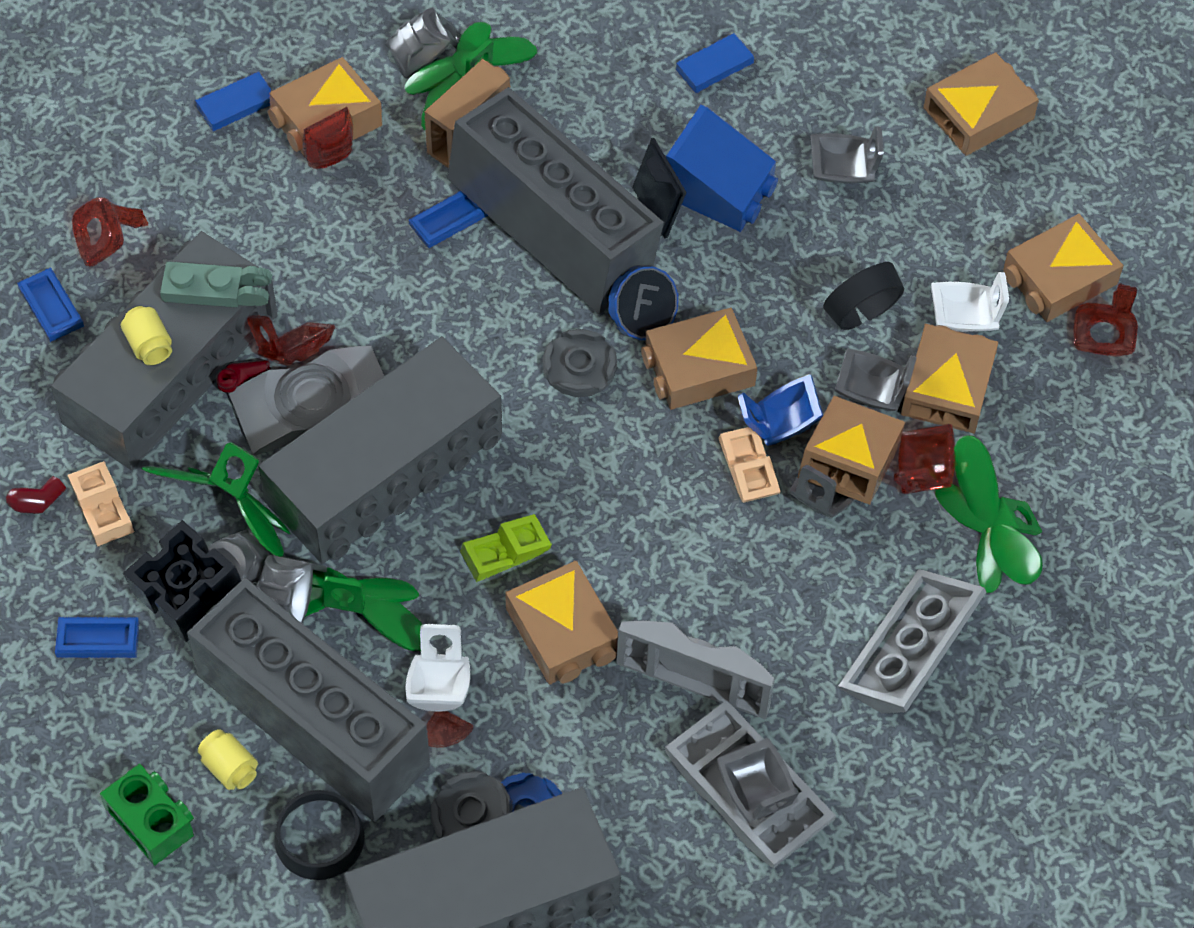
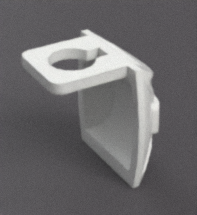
(970, 305)
(435, 679)

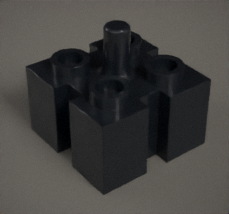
(182, 579)

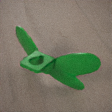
(471, 49)
(980, 508)
(254, 512)
(375, 599)

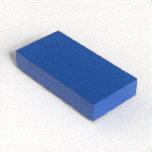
(715, 63)
(234, 101)
(446, 219)
(50, 304)
(97, 637)

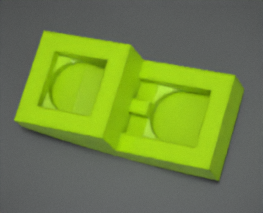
(510, 546)

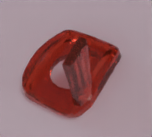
(111, 235)
(1117, 314)

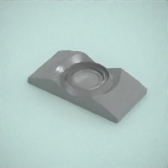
(291, 401)
(695, 665)
(769, 837)

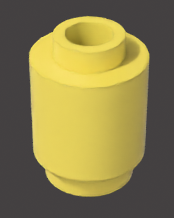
(147, 335)
(228, 760)

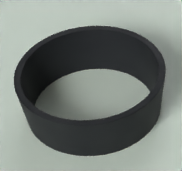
(869, 290)
(325, 870)

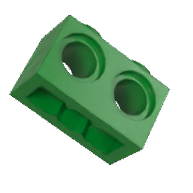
(141, 818)

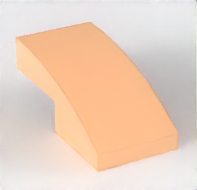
(749, 465)
(101, 503)

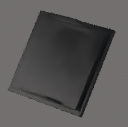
(659, 187)

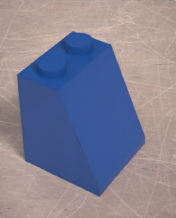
(721, 170)

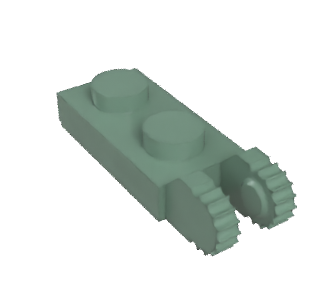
(214, 284)

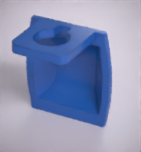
(783, 412)

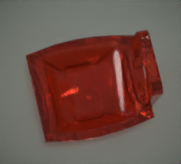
(329, 140)
(292, 346)
(926, 459)

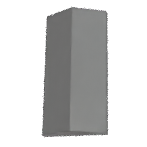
(915, 644)

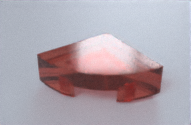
(447, 728)

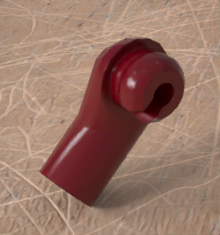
(238, 373)
(35, 500)

